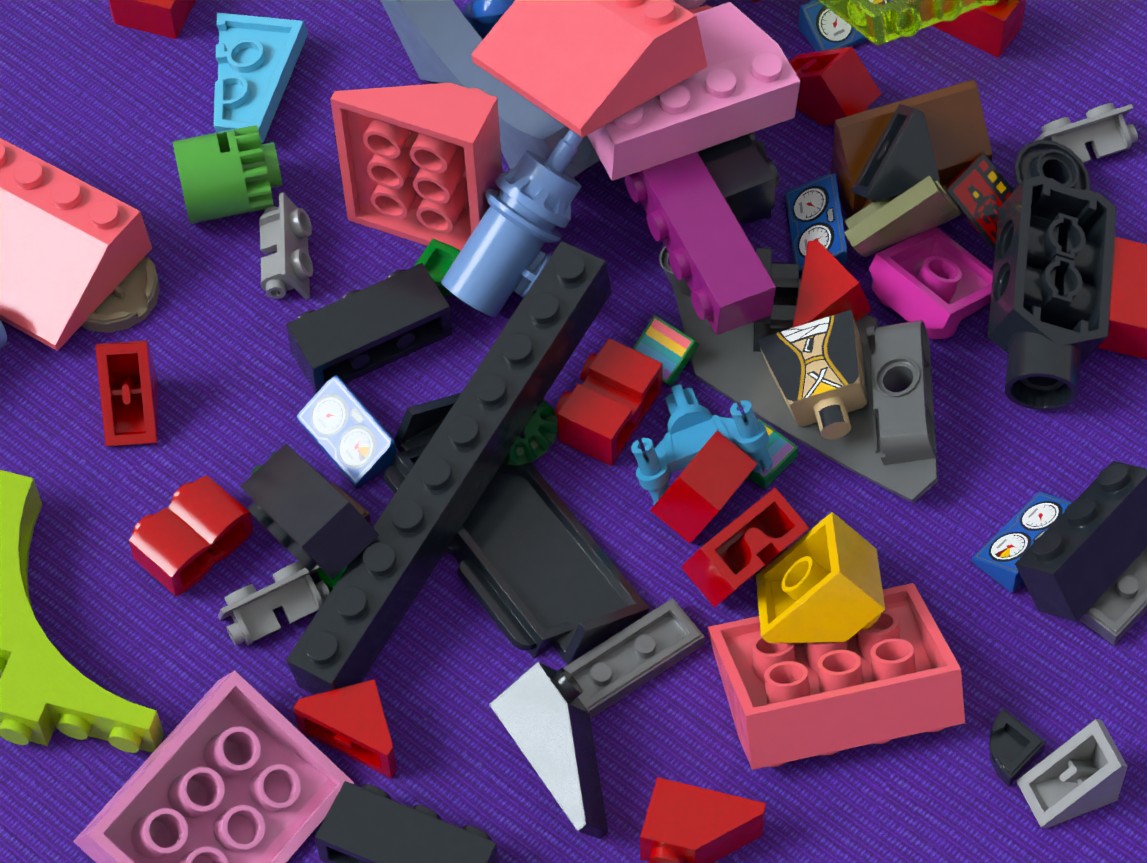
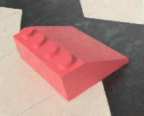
(592, 56)
(418, 158)
(59, 246)
(839, 695)

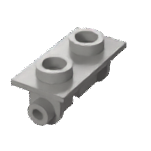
(1102, 128)
(287, 232)
(254, 609)

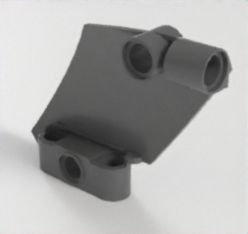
(888, 438)

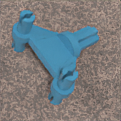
(688, 432)

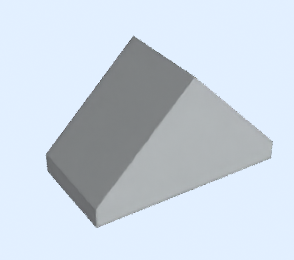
(1075, 777)

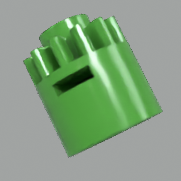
(226, 173)

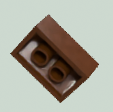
(954, 127)

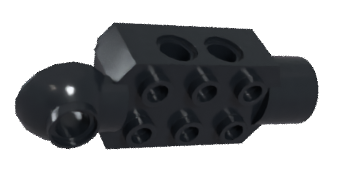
(1050, 276)

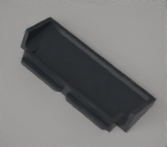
(527, 554)

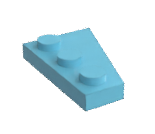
(253, 68)

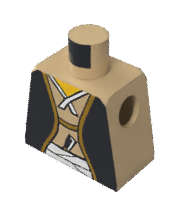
(819, 371)

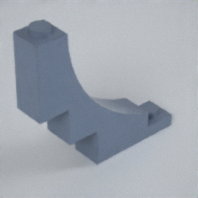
(441, 49)

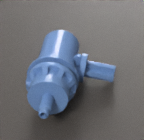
(508, 240)

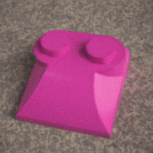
(931, 281)

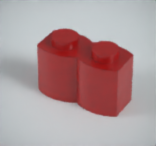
(190, 534)

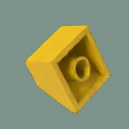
(821, 587)

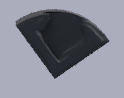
(1012, 747)

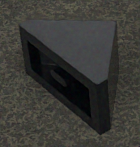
(899, 159)

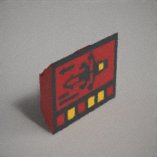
(980, 194)

